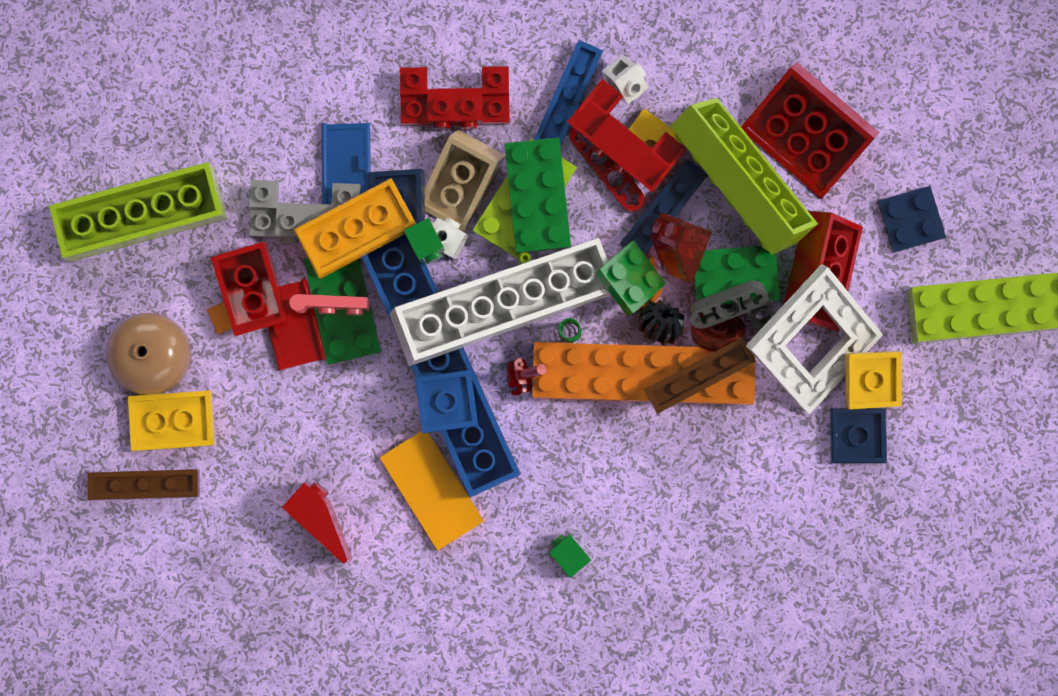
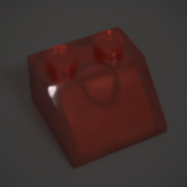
(679, 246)

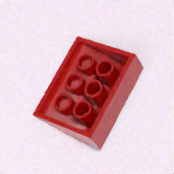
(809, 130)

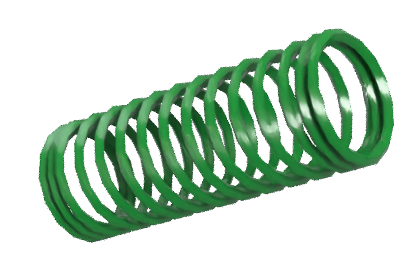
(568, 321)

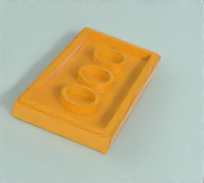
(355, 228)
(431, 489)

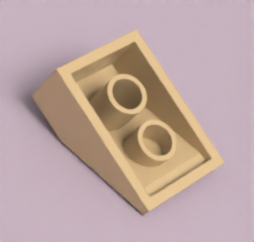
(461, 178)

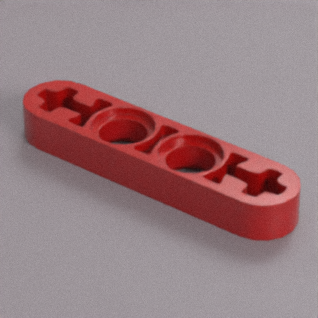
(602, 172)

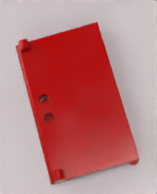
(299, 336)

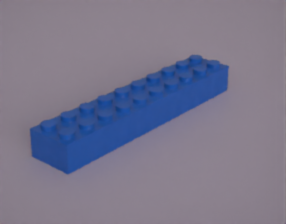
(479, 450)

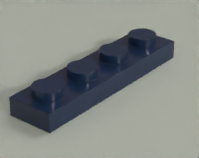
(668, 201)

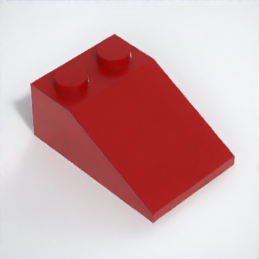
(250, 288)
(316, 515)

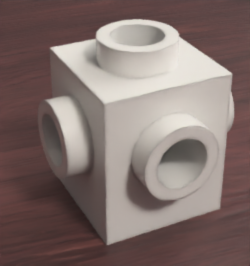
(626, 78)
(455, 238)

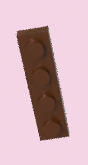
(699, 375)
(143, 484)

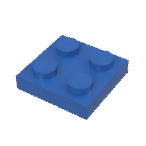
(446, 401)

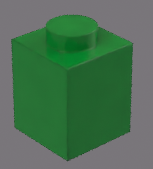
(425, 241)
(568, 554)

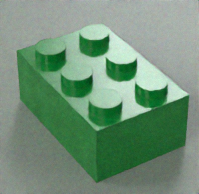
(735, 266)

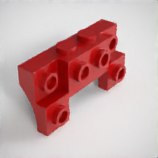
(455, 105)
(619, 143)

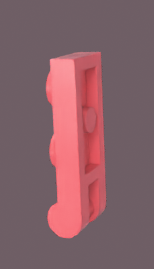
(329, 304)

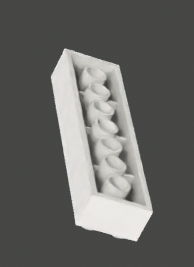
(500, 302)

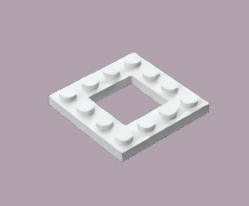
(770, 343)

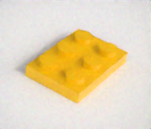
(171, 420)

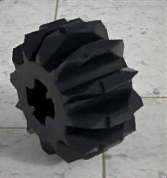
(661, 322)

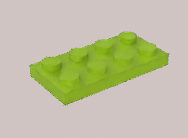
(497, 221)

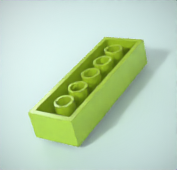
(743, 175)
(138, 212)
(983, 308)

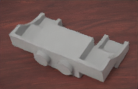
(278, 219)

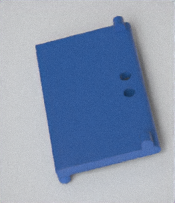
(343, 156)

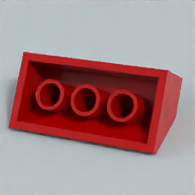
(830, 243)

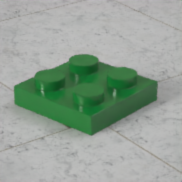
(630, 278)

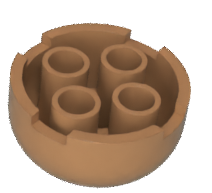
(166, 356)

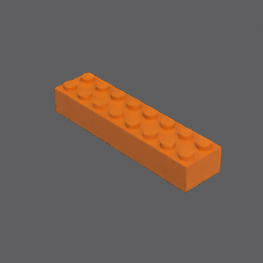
(624, 372)

